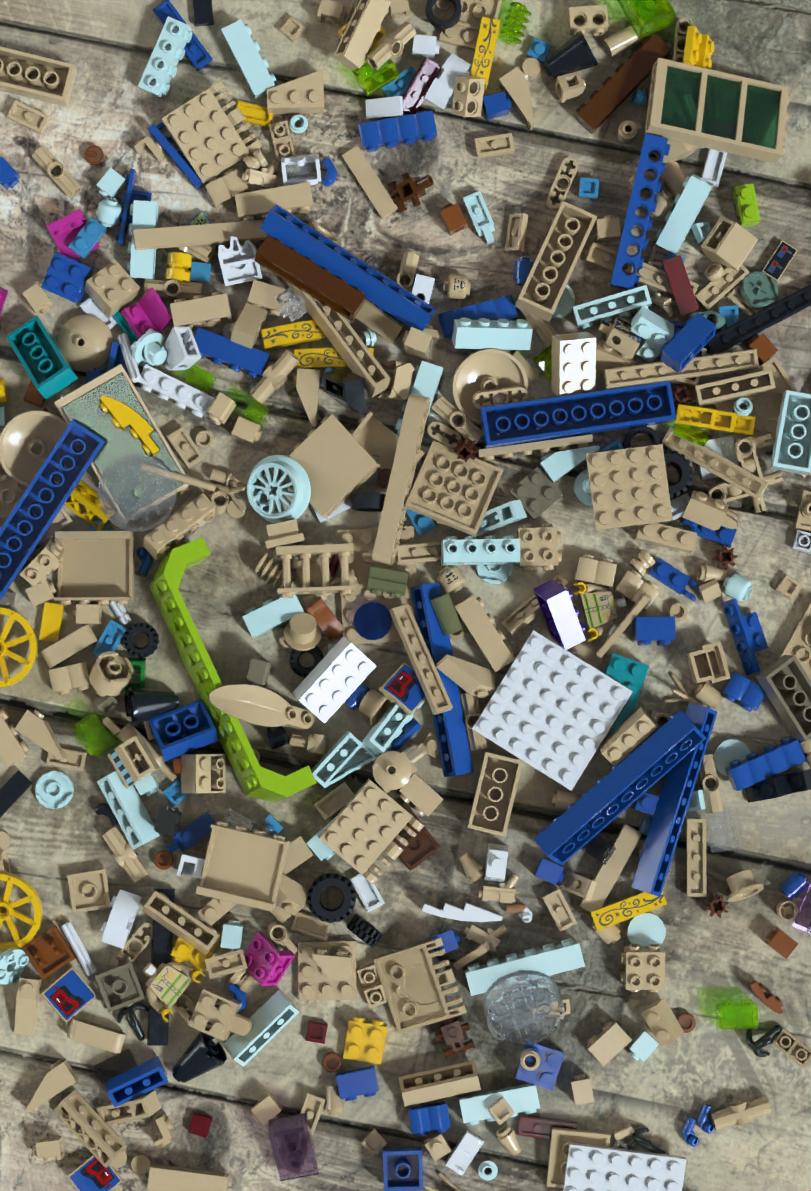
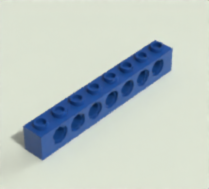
(651, 144)

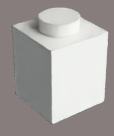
(425, 46)

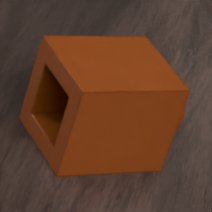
(453, 218)
(764, 348)
(781, 942)

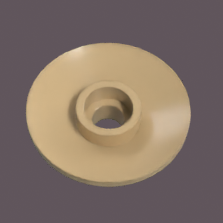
(399, 778)

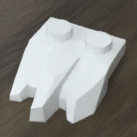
(238, 262)

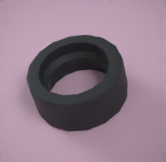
(443, 24)
(641, 429)
(368, 501)

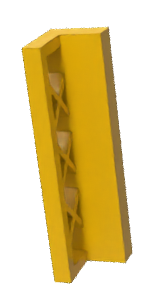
(89, 498)

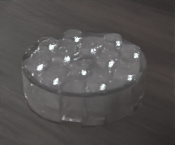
(137, 513)
(523, 1007)

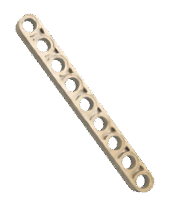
(401, 479)

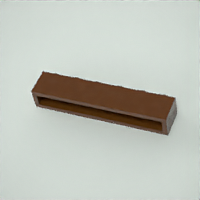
(622, 84)
(310, 277)

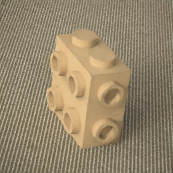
(539, 547)
(42, 561)
(643, 967)

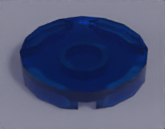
(372, 621)

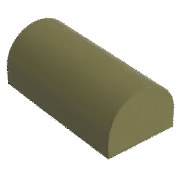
(446, 614)

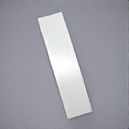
(468, 913)

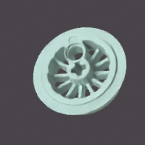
(298, 478)

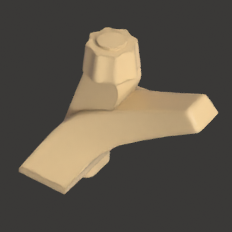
(664, 303)

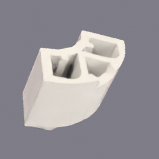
(442, 88)
(121, 919)

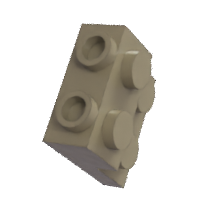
(119, 986)

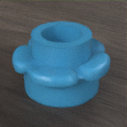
(638, 97)

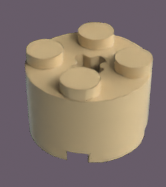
(110, 674)

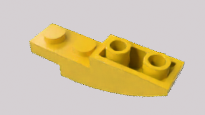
(126, 417)

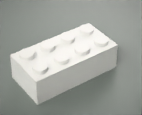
(334, 679)

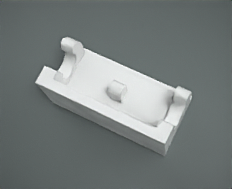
(464, 1152)

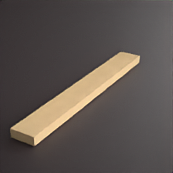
(197, 234)
(696, 367)

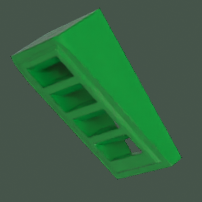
(137, 661)

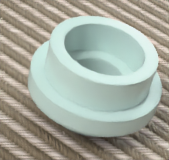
(298, 118)
(368, 337)
(743, 402)
(487, 1164)

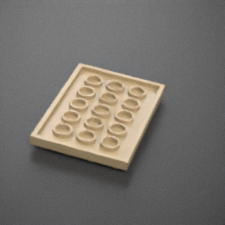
(361, 562)

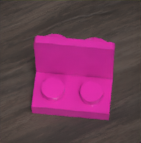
(66, 230)
(147, 314)
(265, 961)

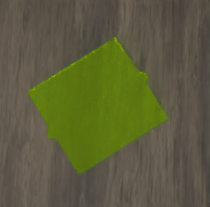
(691, 434)

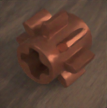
(685, 394)
(466, 449)
(719, 557)
(721, 903)

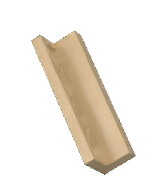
(91, 1126)

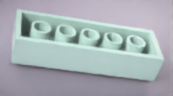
(548, 960)

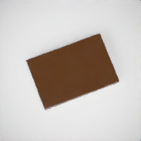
(419, 847)

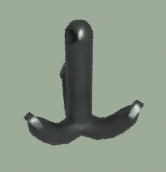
(133, 1021)
(762, 1041)
(643, 1142)

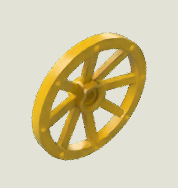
(31, 636)
(10, 911)

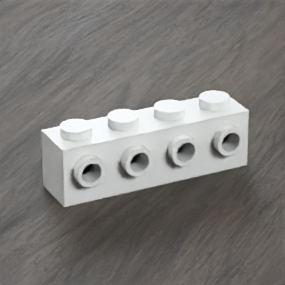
(175, 390)

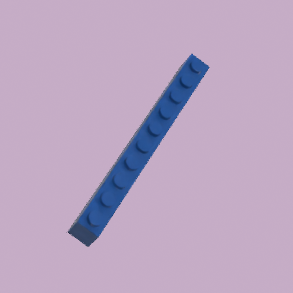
(344, 265)
(450, 724)
(672, 809)

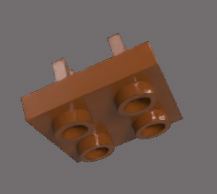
(49, 952)

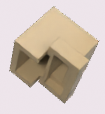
(283, 534)
(708, 664)

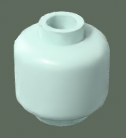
(109, 212)
(737, 587)

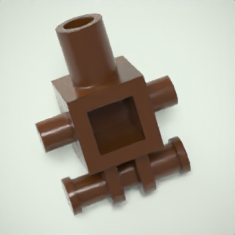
(409, 190)
(453, 1033)

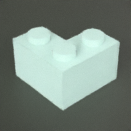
(654, 333)

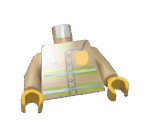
(598, 608)
(168, 984)

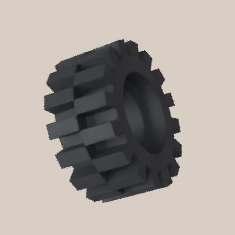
(132, 632)
(296, 666)
(364, 930)

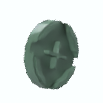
(759, 289)

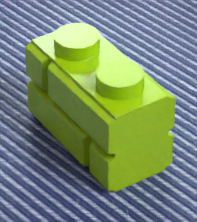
(746, 205)

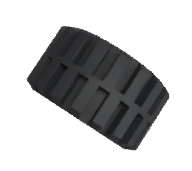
(684, 470)
(324, 913)

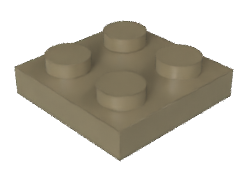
(536, 493)

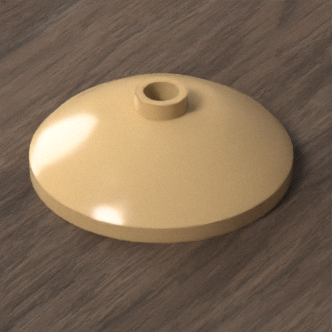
(96, 345)

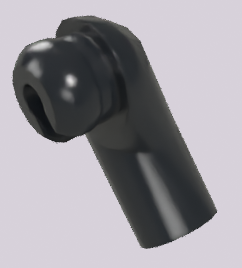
(104, 809)

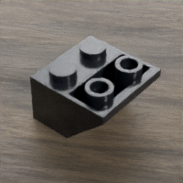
(346, 389)

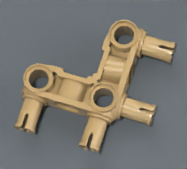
(748, 461)

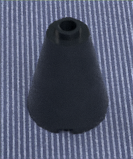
(571, 57)
(146, 703)
(199, 1058)

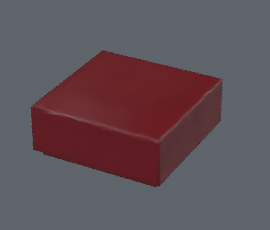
(316, 1032)
(200, 1125)

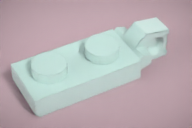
(479, 215)

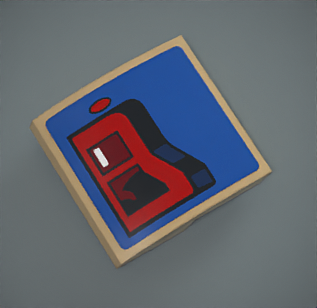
(404, 689)
(69, 995)
(94, 1176)

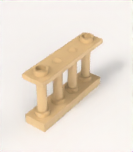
(324, 552)

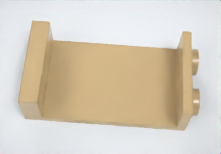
(378, 440)

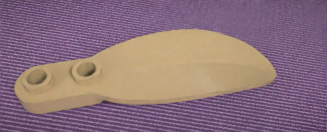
(259, 706)

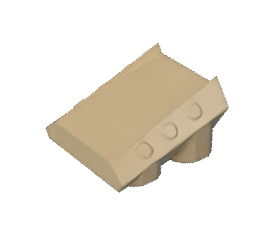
(400, 380)

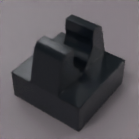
(278, 737)

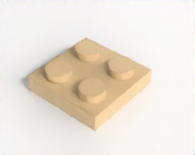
(89, 891)

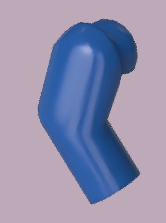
(331, 172)
(146, 560)
(239, 995)
(704, 1120)
(688, 1133)

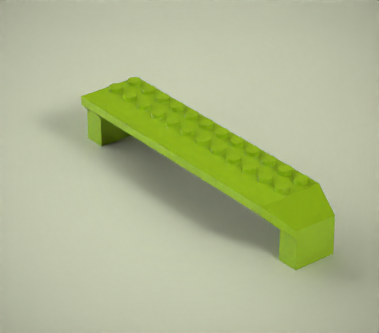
(253, 778)

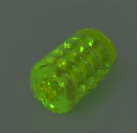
(514, 23)

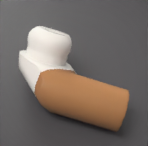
(522, 910)

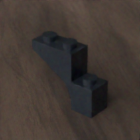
(779, 786)

